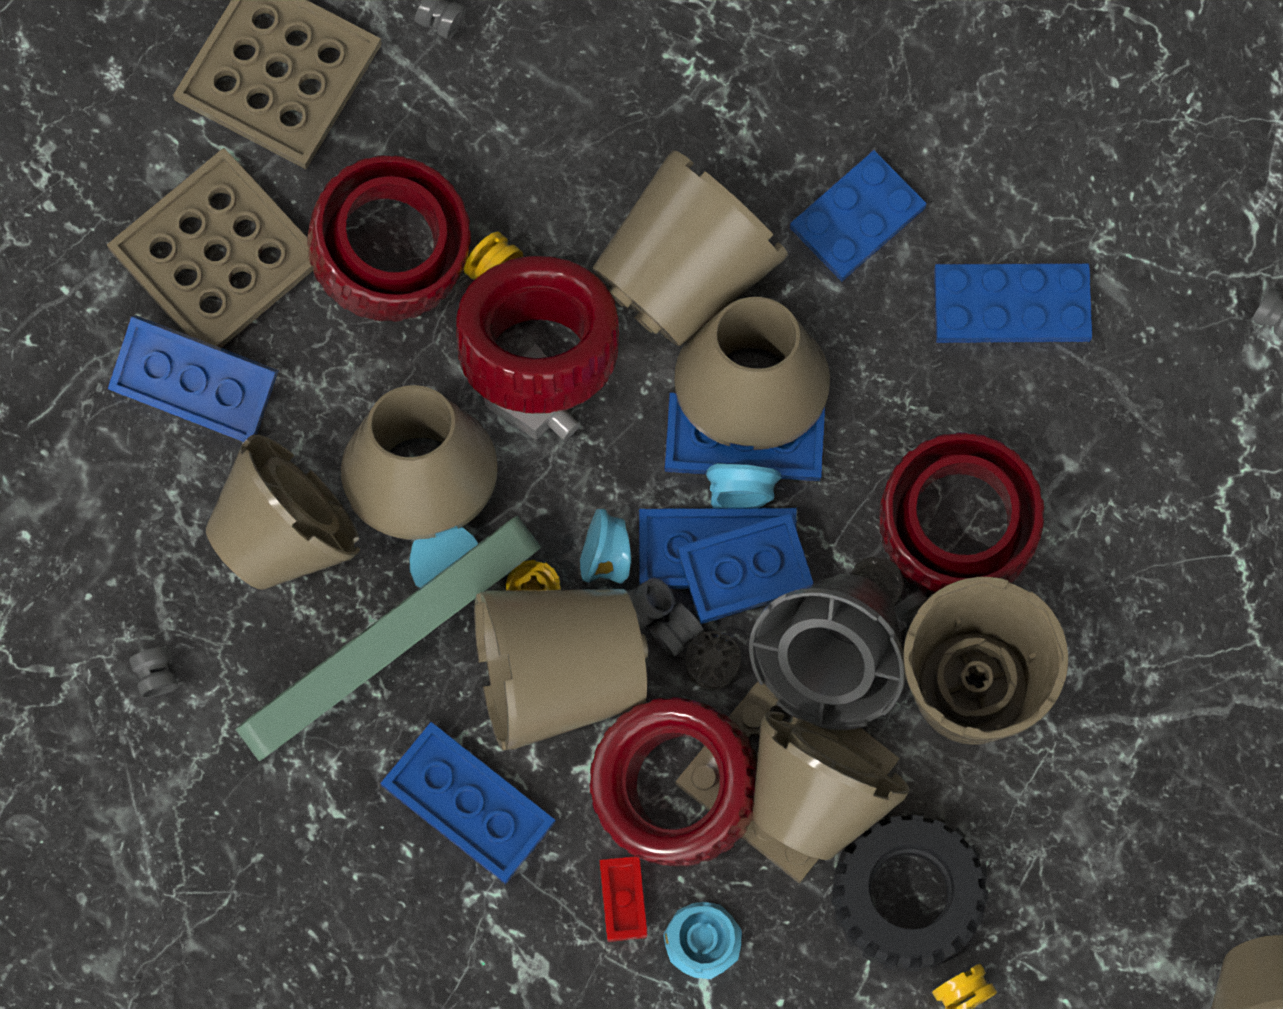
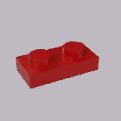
(623, 899)

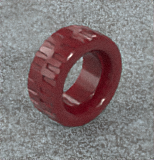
(537, 291)
(376, 292)
(971, 455)
(617, 770)

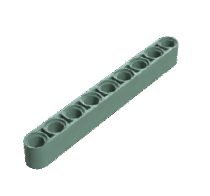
(387, 638)

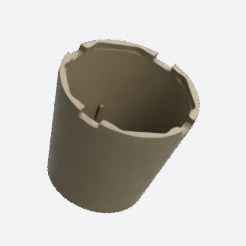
(685, 252)
(996, 636)
(558, 660)

